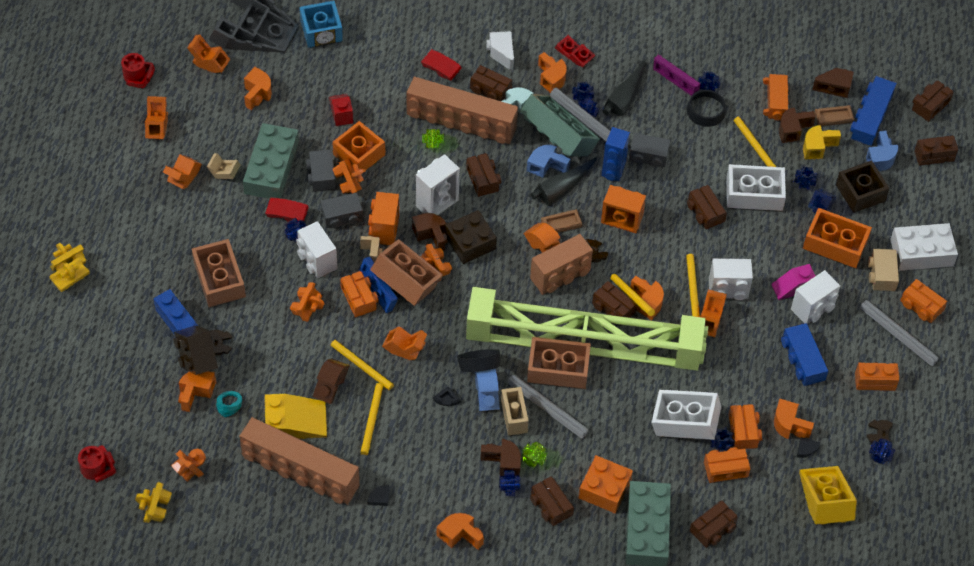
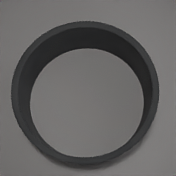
(706, 121)
(479, 360)

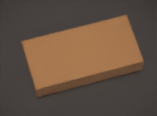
(834, 115)
(563, 221)

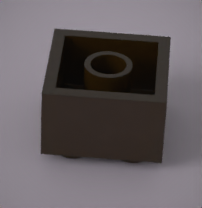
(862, 186)
(470, 236)
(195, 350)

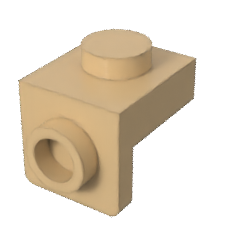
(223, 168)
(373, 244)

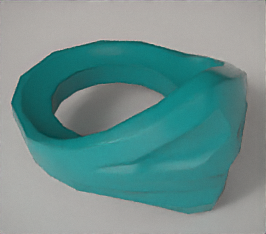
(228, 410)

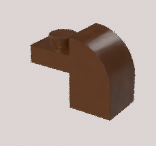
(792, 122)
(430, 226)
(329, 378)
(507, 454)

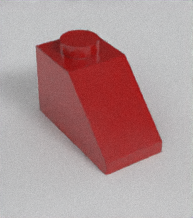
(341, 109)

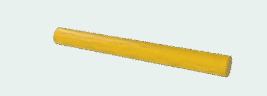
(752, 140)
(693, 285)
(632, 294)
(362, 365)
(371, 419)

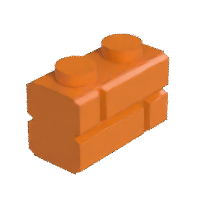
(358, 293)
(923, 301)
(877, 376)
(744, 426)
(726, 465)

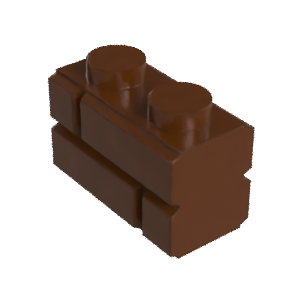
(490, 83)
(932, 100)
(936, 150)
(483, 175)
(706, 207)
(613, 301)
(551, 501)
(714, 524)

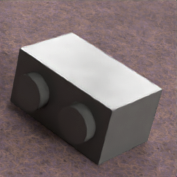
(649, 150)
(321, 168)
(341, 210)

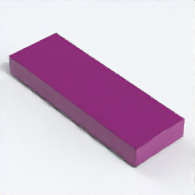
(675, 75)

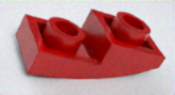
(578, 54)
(441, 64)
(286, 209)

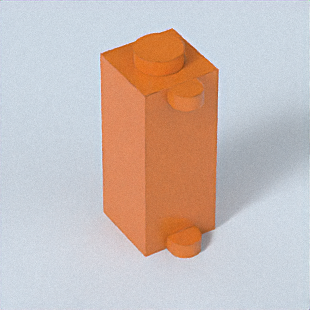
(777, 96)

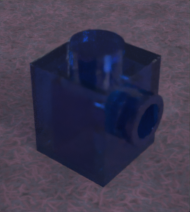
(821, 199)

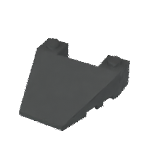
(259, 29)

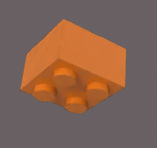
(359, 146)
(623, 208)
(384, 217)
(605, 484)

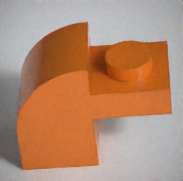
(208, 58)
(554, 72)
(259, 88)
(156, 118)
(183, 171)
(542, 237)
(651, 294)
(713, 310)
(404, 344)
(198, 385)
(787, 423)
(457, 527)

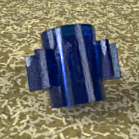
(709, 81)
(583, 91)
(589, 106)
(805, 177)
(292, 228)
(724, 444)
(882, 451)
(509, 483)

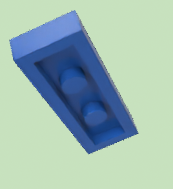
(384, 293)

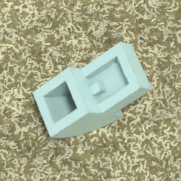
(517, 97)

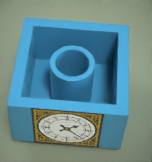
(321, 24)

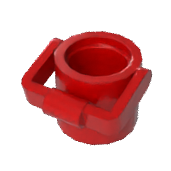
(135, 70)
(93, 463)

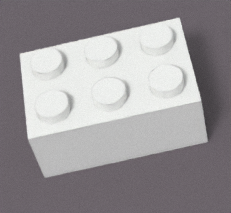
(437, 186)
(756, 187)
(924, 246)
(686, 414)

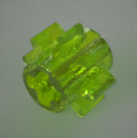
(432, 138)
(534, 454)

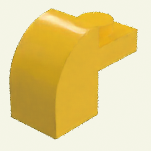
(817, 140)

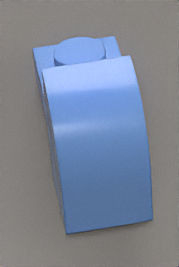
(884, 154)
(546, 157)
(487, 389)

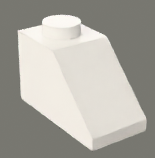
(501, 48)

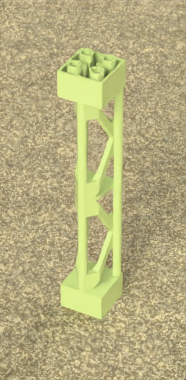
(690, 332)

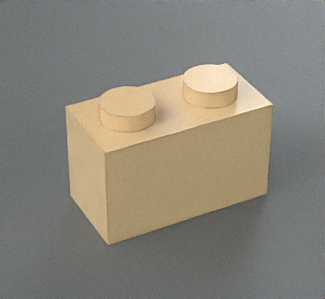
(884, 269)
(514, 411)

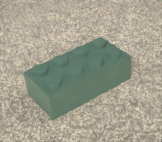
(559, 125)
(271, 161)
(648, 524)

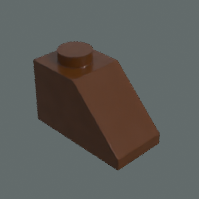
(834, 82)

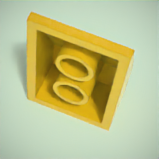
(296, 415)
(828, 495)

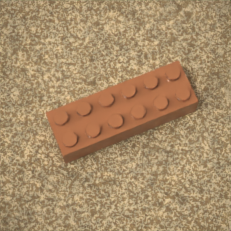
(462, 110)
(299, 461)

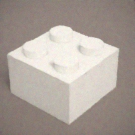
(316, 250)
(731, 277)
(815, 297)

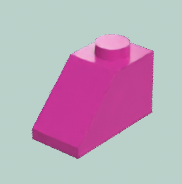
(790, 281)

